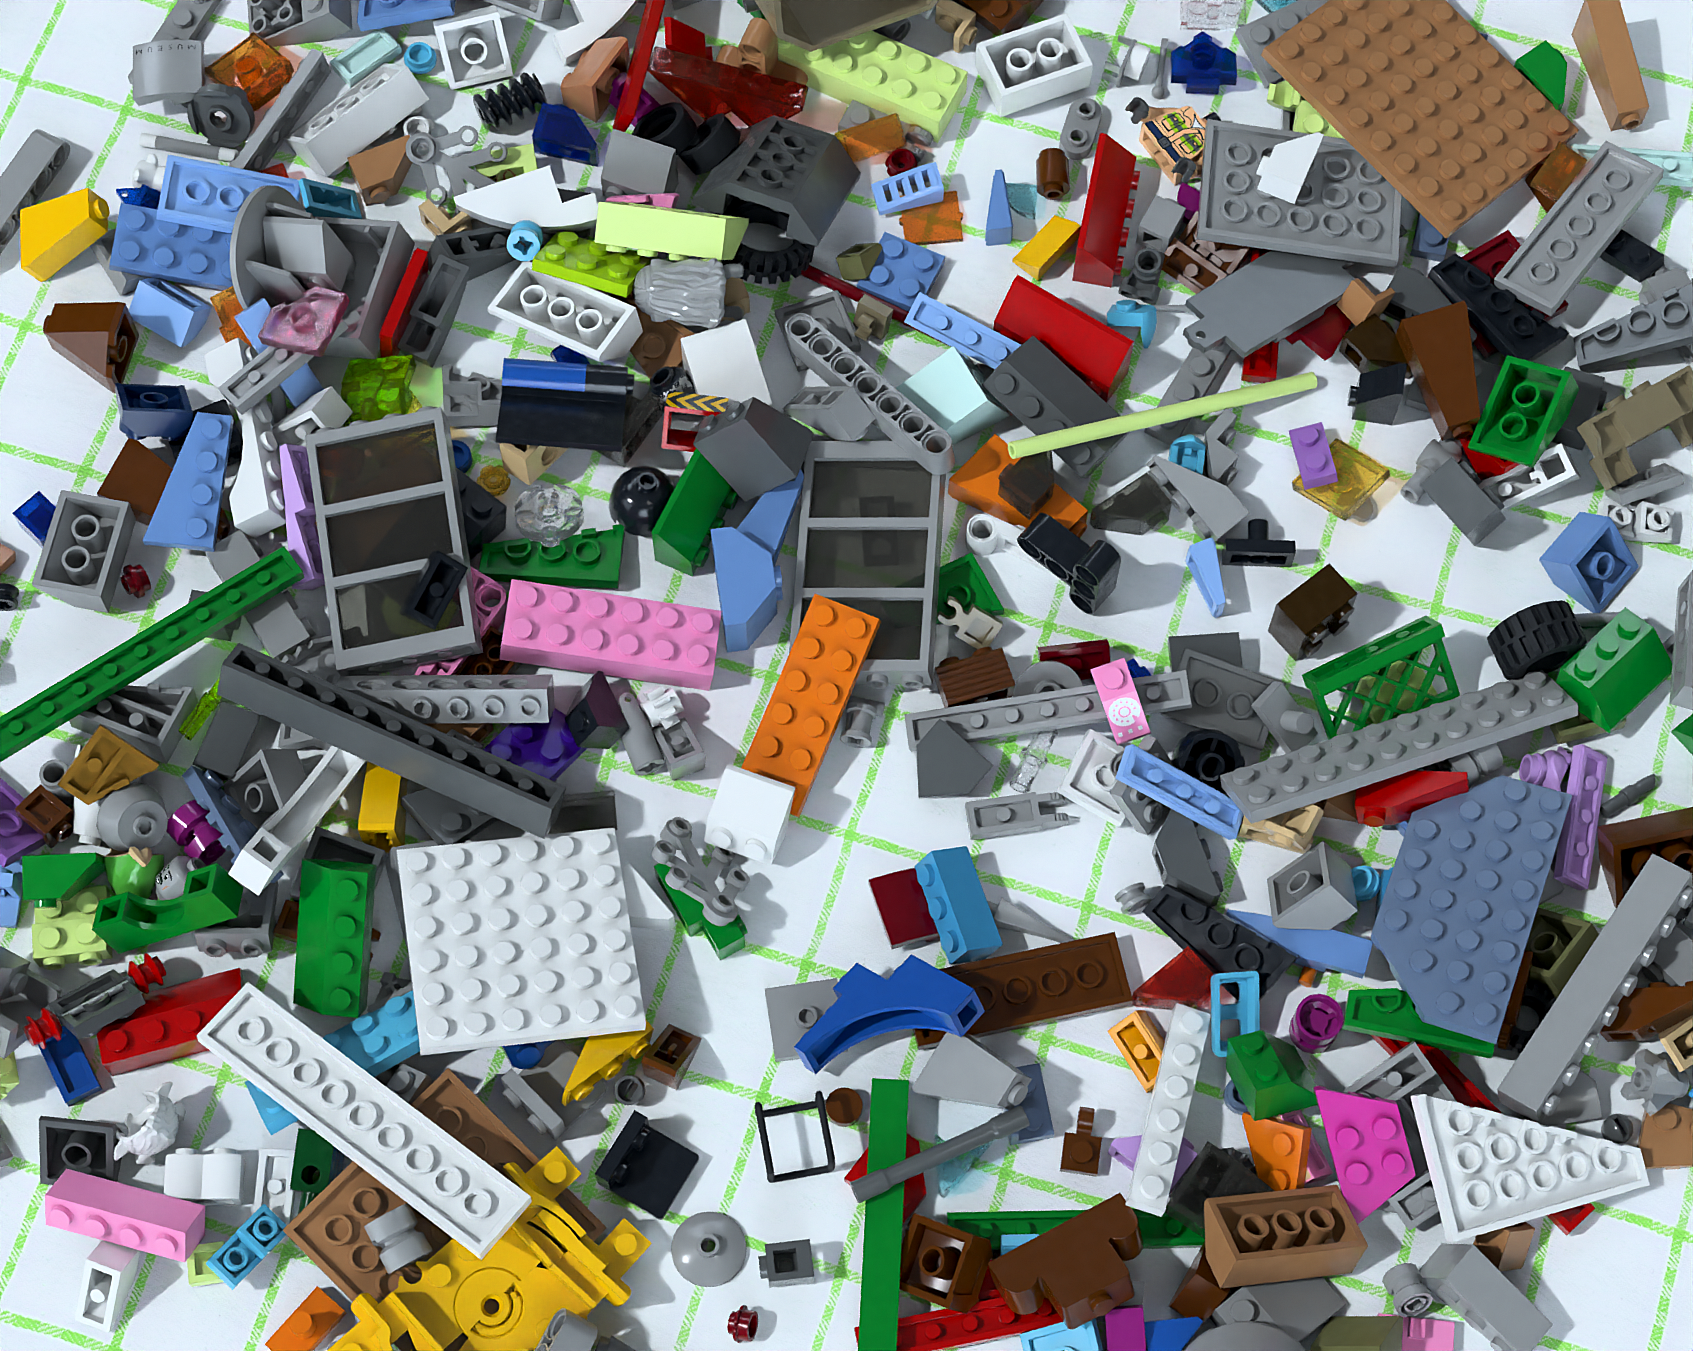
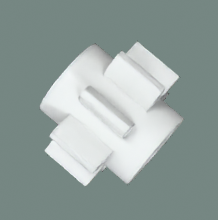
(661, 707)

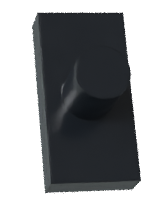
(1258, 548)

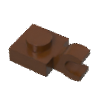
(1081, 1149)

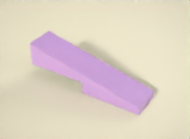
(299, 514)

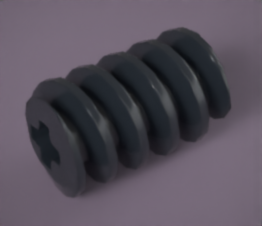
(509, 101)

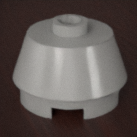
(132, 817)

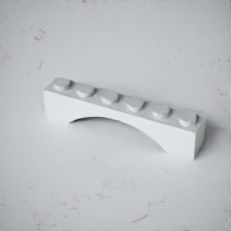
(258, 490)
(296, 820)

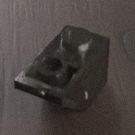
(1028, 483)

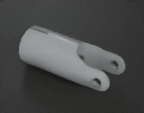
(639, 738)

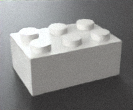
(1033, 64)

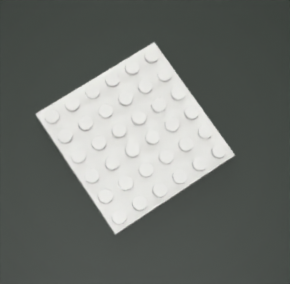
(519, 941)

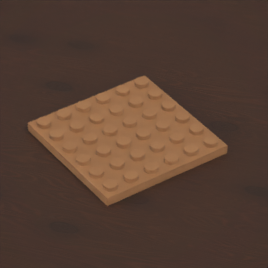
(333, 1223)

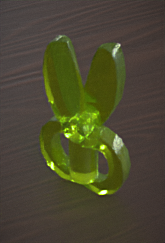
(201, 712)

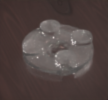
(549, 528)

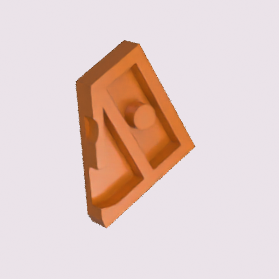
(1278, 1151)

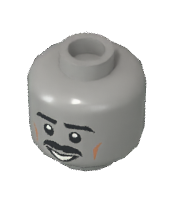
(172, 878)

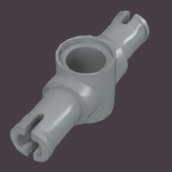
(1428, 462)

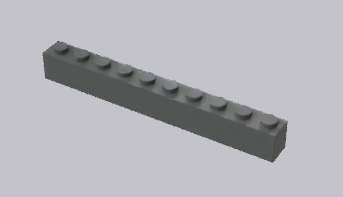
(391, 740)

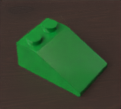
(1524, 411)

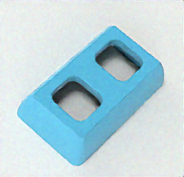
(1245, 1009)

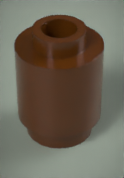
(1052, 173)

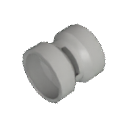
(1406, 1287)

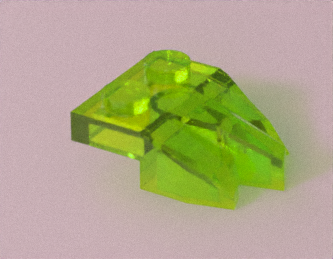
(378, 387)

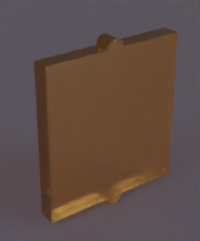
(933, 222)

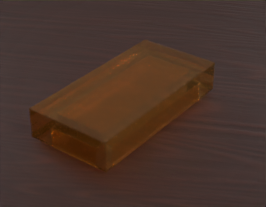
(873, 138)

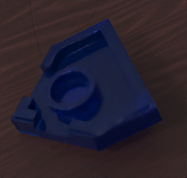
(1203, 65)

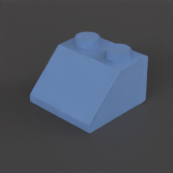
(1589, 561)

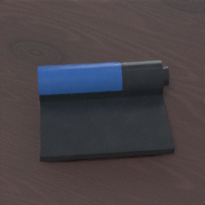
(563, 404)

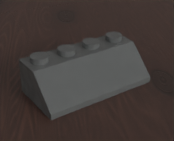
(1051, 399)

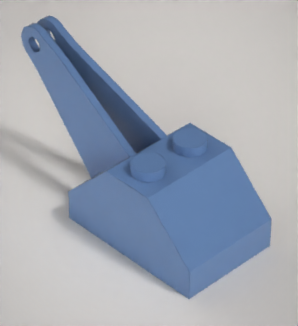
(746, 565)

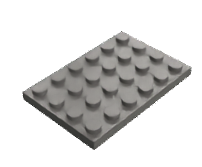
(1339, 214)

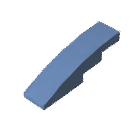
(1315, 947)

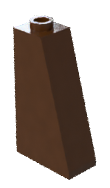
(1443, 366)
(140, 479)

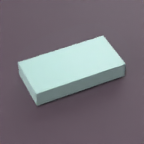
(365, 56)

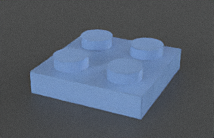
(902, 272)

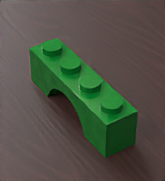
(134, 921)

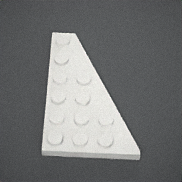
(1513, 1170)

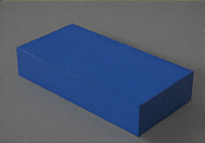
(70, 1068)

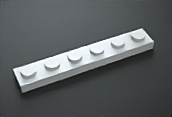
(1168, 1110)

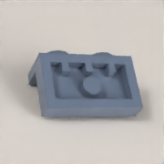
(1036, 1109)

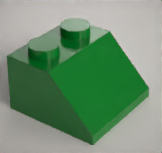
(1269, 1075)

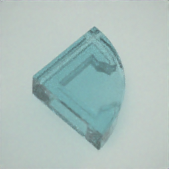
(1022, 199)

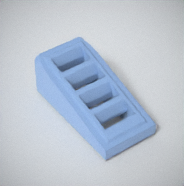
(916, 176)
(1205, 569)

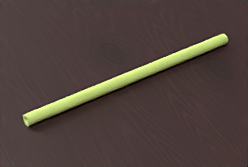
(1161, 415)

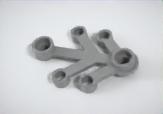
(457, 167)
(718, 906)

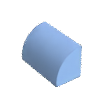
(168, 311)

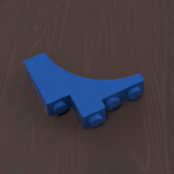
(871, 1005)

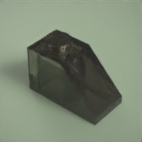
(1133, 509)

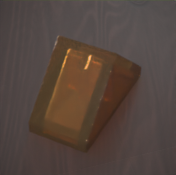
(1559, 171)

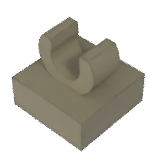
(872, 318)

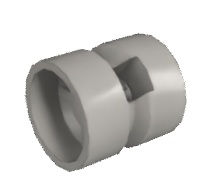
(1475, 762)
(398, 1238)

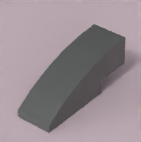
(435, 311)

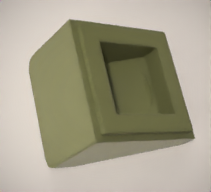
(858, 260)

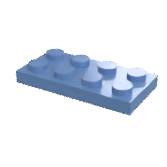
(170, 250)

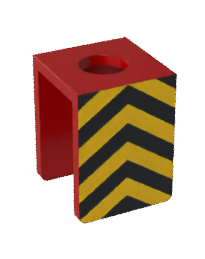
(689, 404)

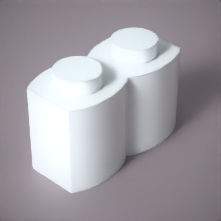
(206, 1178)

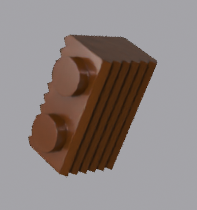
(975, 678)

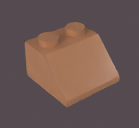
(591, 81)

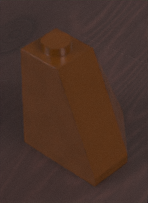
(94, 338)

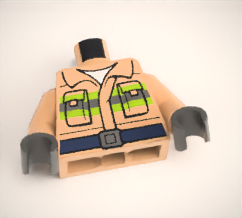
(1172, 138)

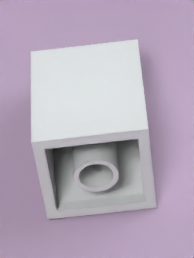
(725, 364)

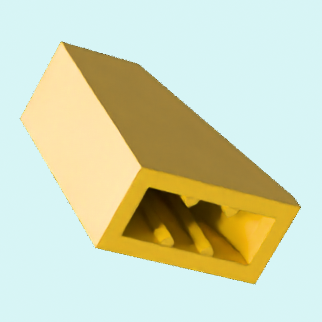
(60, 230)
(381, 815)

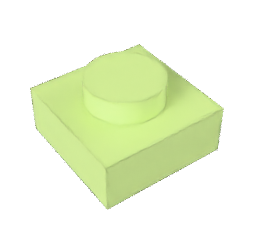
(198, 1271)

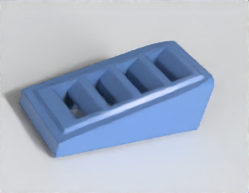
(999, 220)

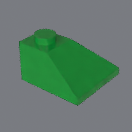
(58, 876)

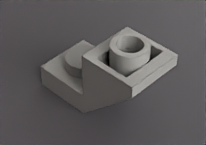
(1219, 459)

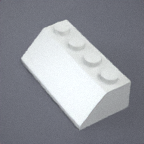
(357, 119)
(568, 314)

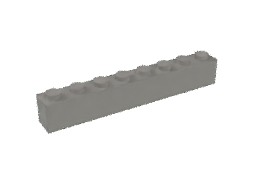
(1596, 989)

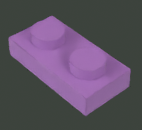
(1313, 456)

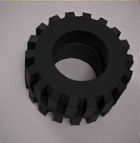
(1536, 639)

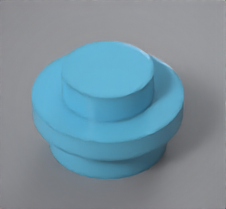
(420, 58)
(1366, 882)

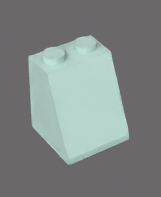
(953, 395)

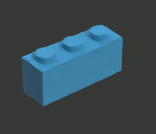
(958, 905)

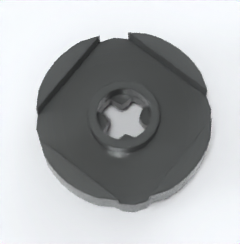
(232, 103)

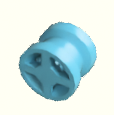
(526, 232)

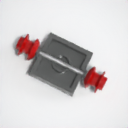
(96, 1003)

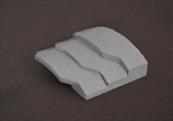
(1398, 1079)

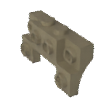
(1635, 419)

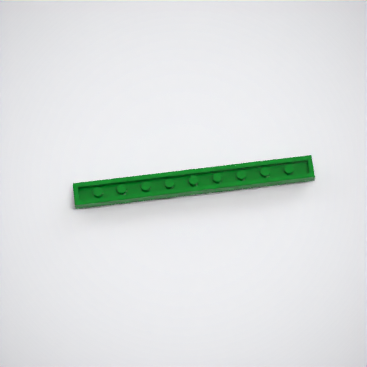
(146, 651)

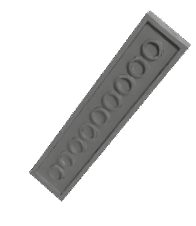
(1397, 746)

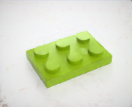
(589, 263)

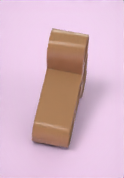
(760, 53)

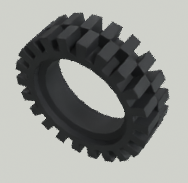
(767, 263)

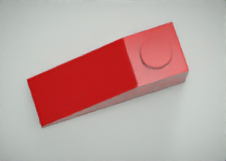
(1397, 797)

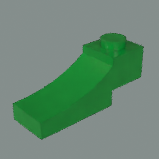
(723, 939)

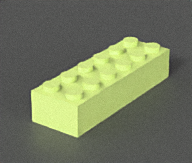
(884, 78)

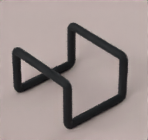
(761, 1114)

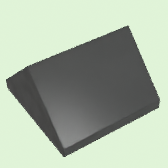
(78, 1147)

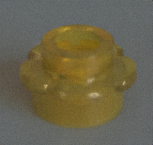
(495, 488)

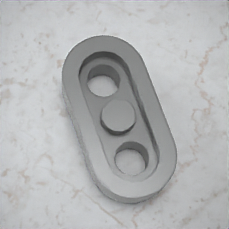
(1081, 126)

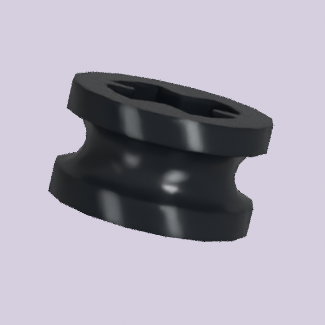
(7, 597)

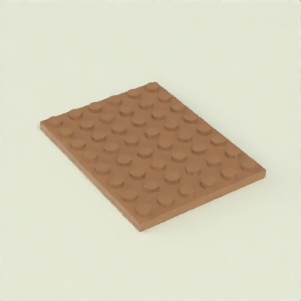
(1421, 101)

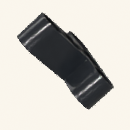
(1085, 568)

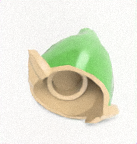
(133, 870)

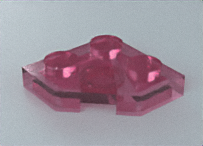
(305, 324)

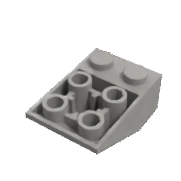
(298, 20)

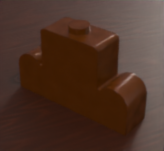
(1074, 1265)

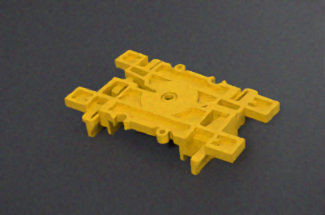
(458, 1283)

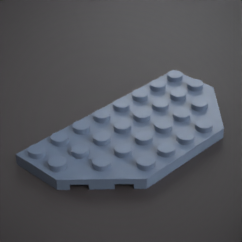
(1468, 900)

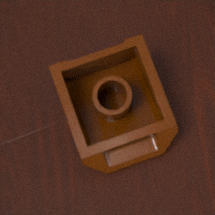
(943, 1263)

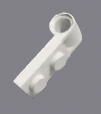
(1001, 535)

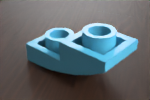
(247, 1247)

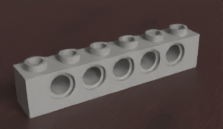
(459, 697)

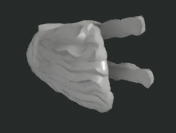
(686, 291)

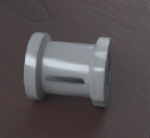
(858, 725)

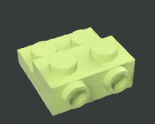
(66, 933)

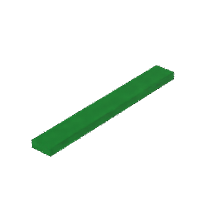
(883, 1219)
(1155, 1230)

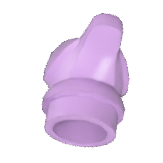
(1545, 769)

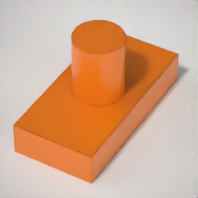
(307, 1324)

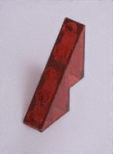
(722, 88)

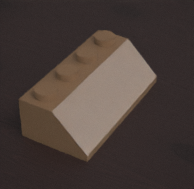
(1281, 1236)

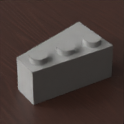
(1484, 1297)

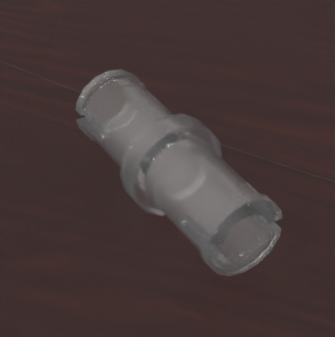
(1032, 760)

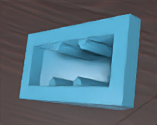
(329, 200)

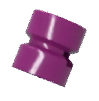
(191, 829)
(1316, 1023)

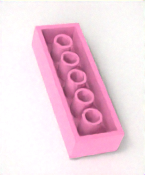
(610, 635)

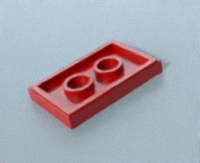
(406, 295)

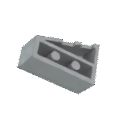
(143, 717)

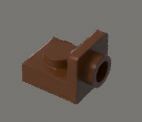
(46, 816)

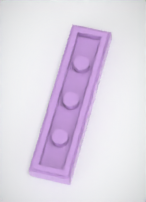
(1581, 822)

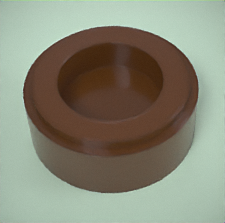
(844, 1107)

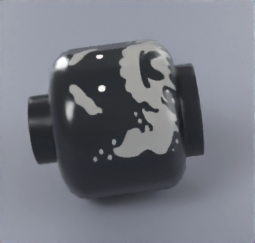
(670, 379)

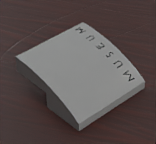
(168, 71)

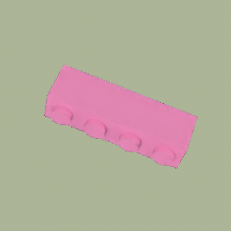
(125, 1215)

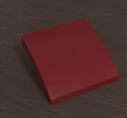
(1323, 333)
(903, 908)

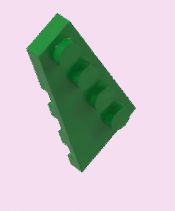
(579, 560)
(1393, 1016)

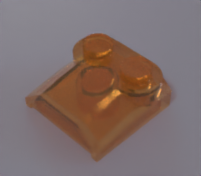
(254, 68)

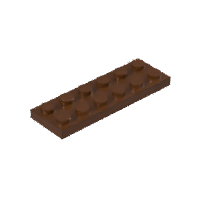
(1041, 986)

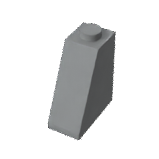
(971, 1074)

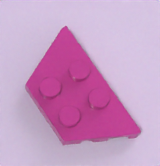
(1365, 1148)

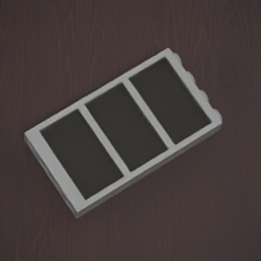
(381, 508)
(875, 546)

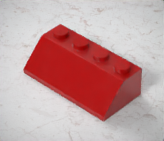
(1105, 214)
(1081, 342)
(166, 1023)

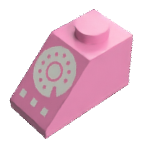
(1120, 701)

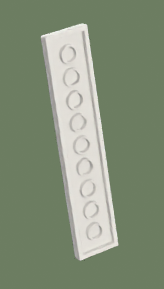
(365, 1120)

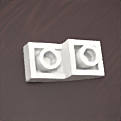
(1640, 522)

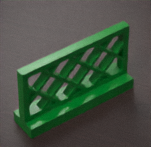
(1379, 656)

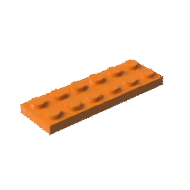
(811, 696)

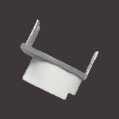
(1132, 65)

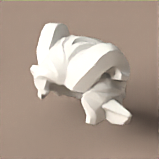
(151, 1129)

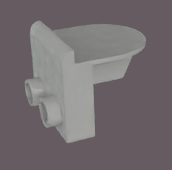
(377, 267)

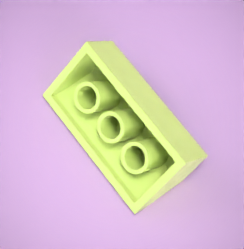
(669, 231)

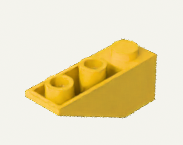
(604, 1058)

